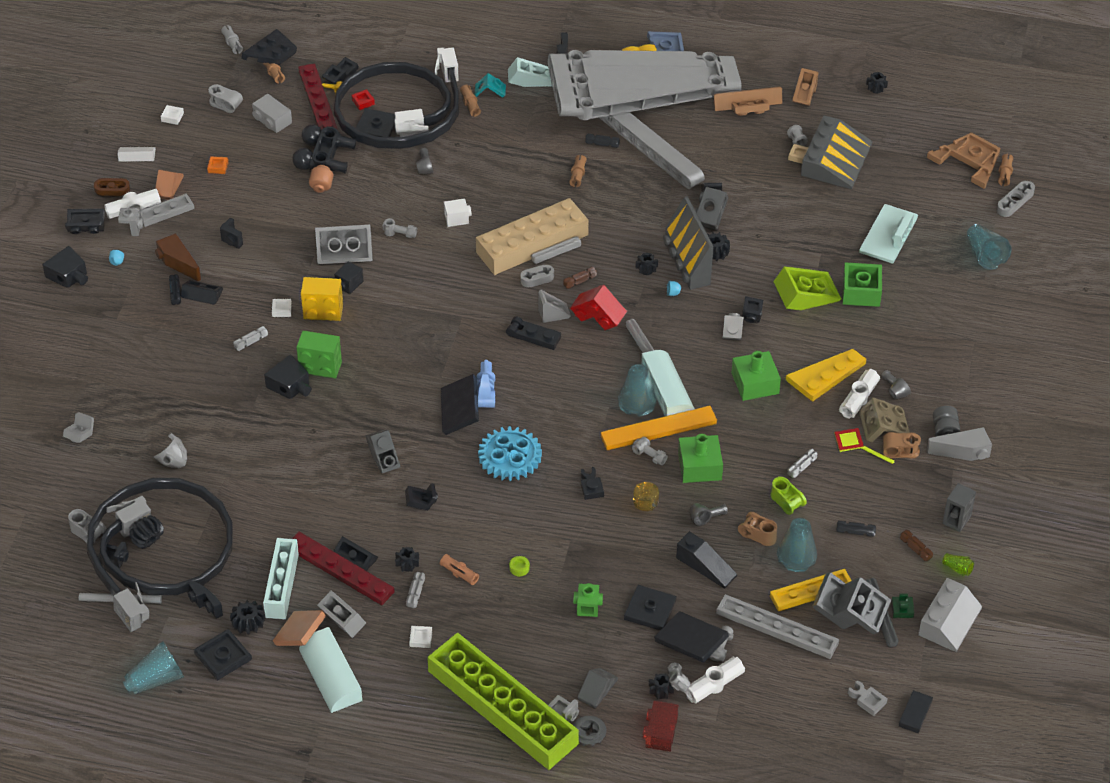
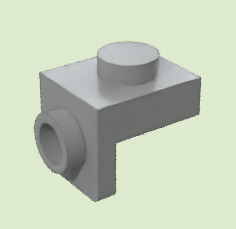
(131, 216)
(733, 326)
(80, 429)
(564, 708)

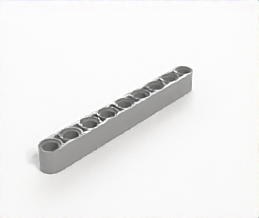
(656, 148)

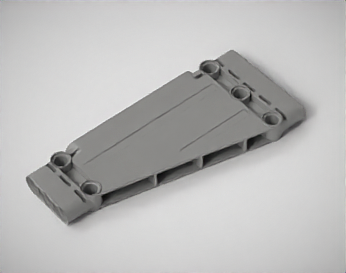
(630, 81)

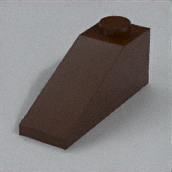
(177, 257)

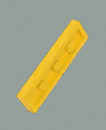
(802, 592)

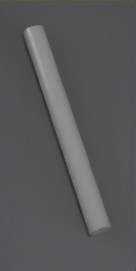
(100, 597)

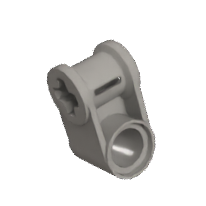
(224, 98)
(79, 524)

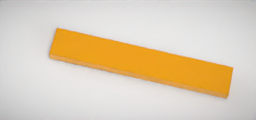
(659, 427)

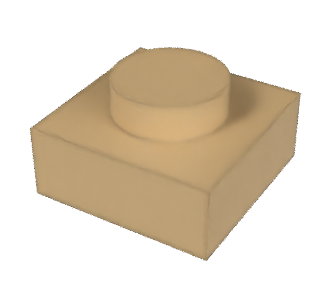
(797, 153)

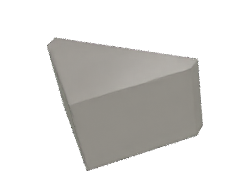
(551, 308)

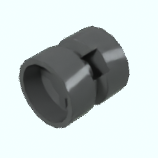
(946, 420)

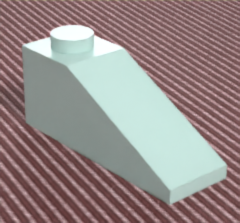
(528, 74)

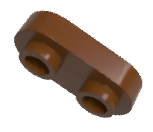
(111, 186)

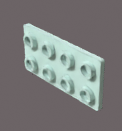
(888, 233)

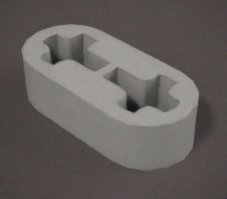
(537, 276)

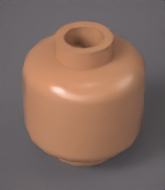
(321, 178)

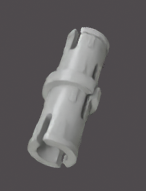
(232, 39)

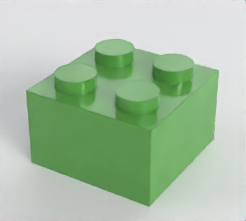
(862, 284)
(319, 353)

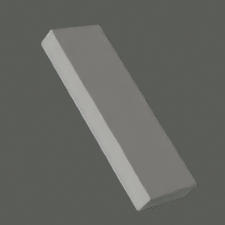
(166, 209)

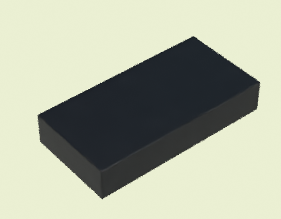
(915, 711)

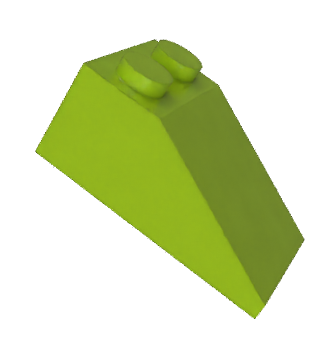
(805, 288)

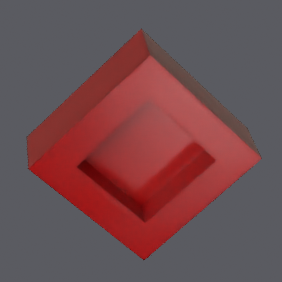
(363, 99)

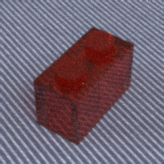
(661, 726)

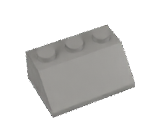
(343, 244)
(950, 615)

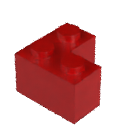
(599, 304)

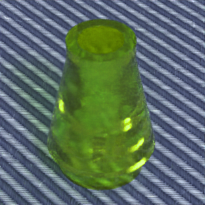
(960, 564)

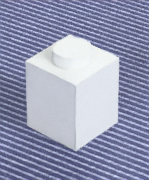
(457, 212)

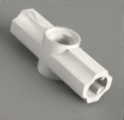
(132, 200)
(859, 393)
(715, 679)

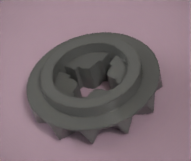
(584, 724)

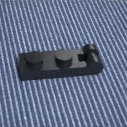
(533, 333)

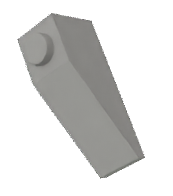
(963, 445)

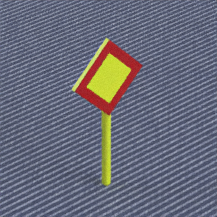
(852, 440)

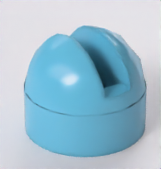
(116, 257)
(673, 288)

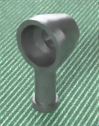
(424, 165)
(899, 387)
(701, 514)

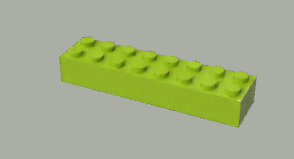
(503, 701)

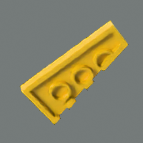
(826, 374)

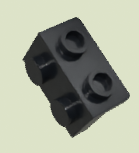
(85, 220)

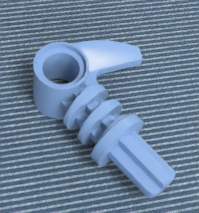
(485, 386)

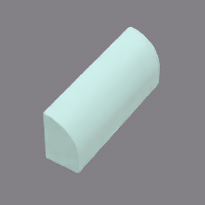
(666, 383)
(331, 670)

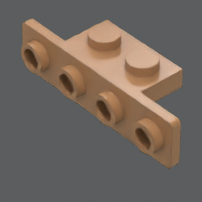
(748, 100)

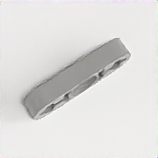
(1002, 208)

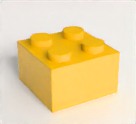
(322, 299)

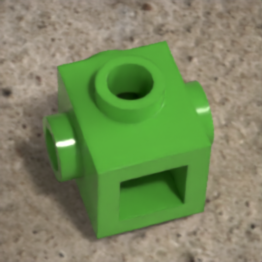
(588, 600)

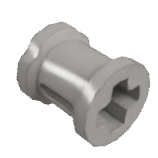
(797, 135)

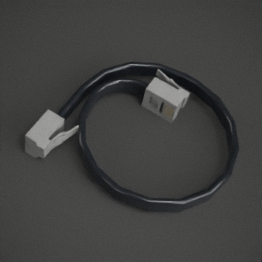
(128, 514)

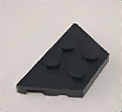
(271, 49)

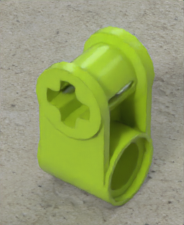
(787, 495)

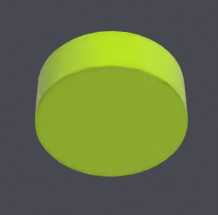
(519, 566)

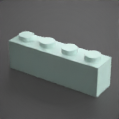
(281, 578)

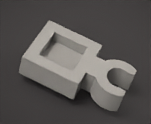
(869, 699)

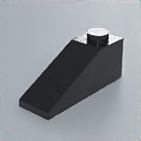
(704, 559)

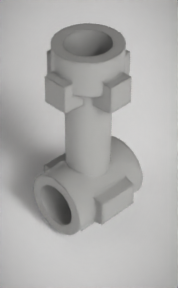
(390, 228)
(643, 445)
(720, 653)
(677, 678)

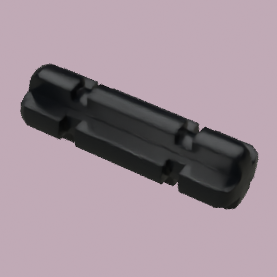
(602, 140)
(175, 289)
(856, 528)

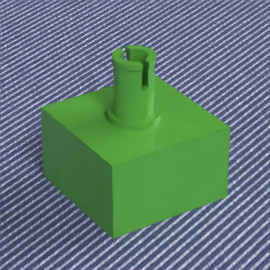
(756, 375)
(700, 458)

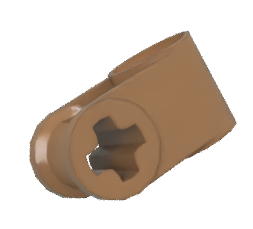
(899, 446)
(759, 529)

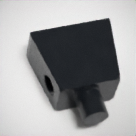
(66, 268)
(288, 378)

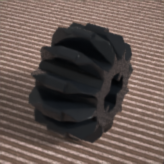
(720, 244)
(146, 532)
(247, 617)

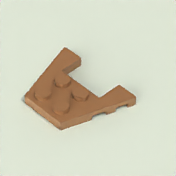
(972, 151)

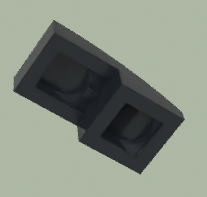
(563, 47)
(341, 71)

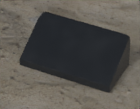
(201, 292)
(355, 553)

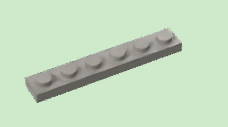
(777, 626)

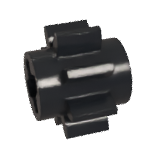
(876, 82)
(646, 264)
(407, 559)
(660, 686)

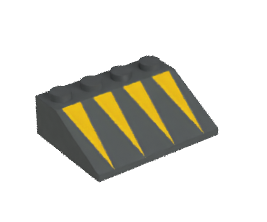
(835, 153)
(689, 246)

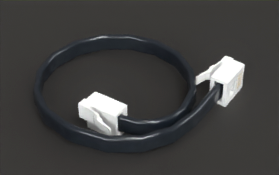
(409, 124)

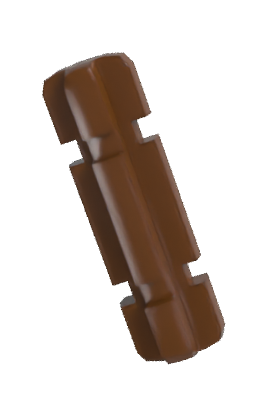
(579, 277)
(916, 545)

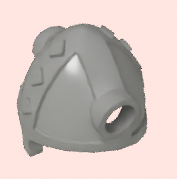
(174, 455)

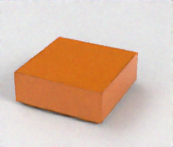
(217, 165)

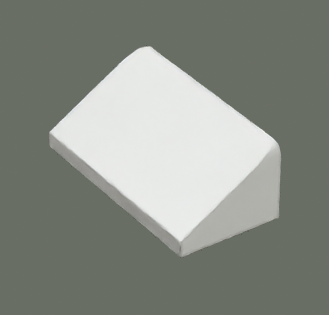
(136, 153)

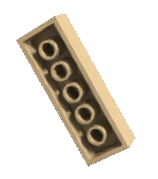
(518, 240)

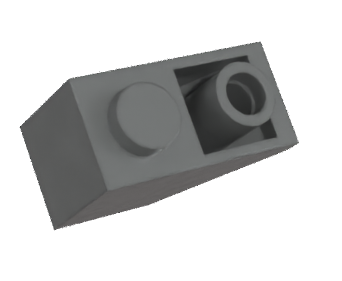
(383, 450)

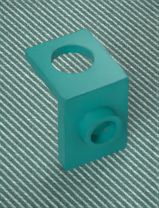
(492, 83)

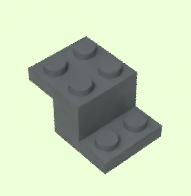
(851, 603)

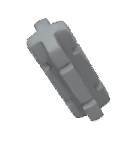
(250, 338)
(802, 463)
(415, 590)

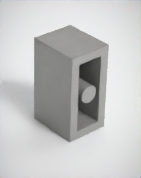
(272, 113)
(341, 614)

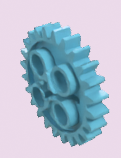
(509, 453)

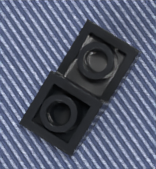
(204, 597)

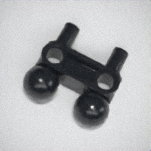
(326, 143)

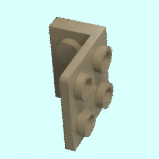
(880, 417)

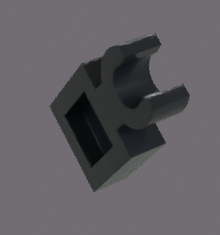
(591, 485)

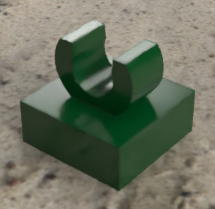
(902, 606)

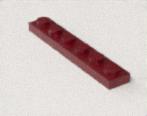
(316, 96)
(343, 569)

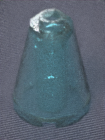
(988, 247)
(637, 392)
(798, 546)
(153, 670)

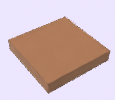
(299, 628)

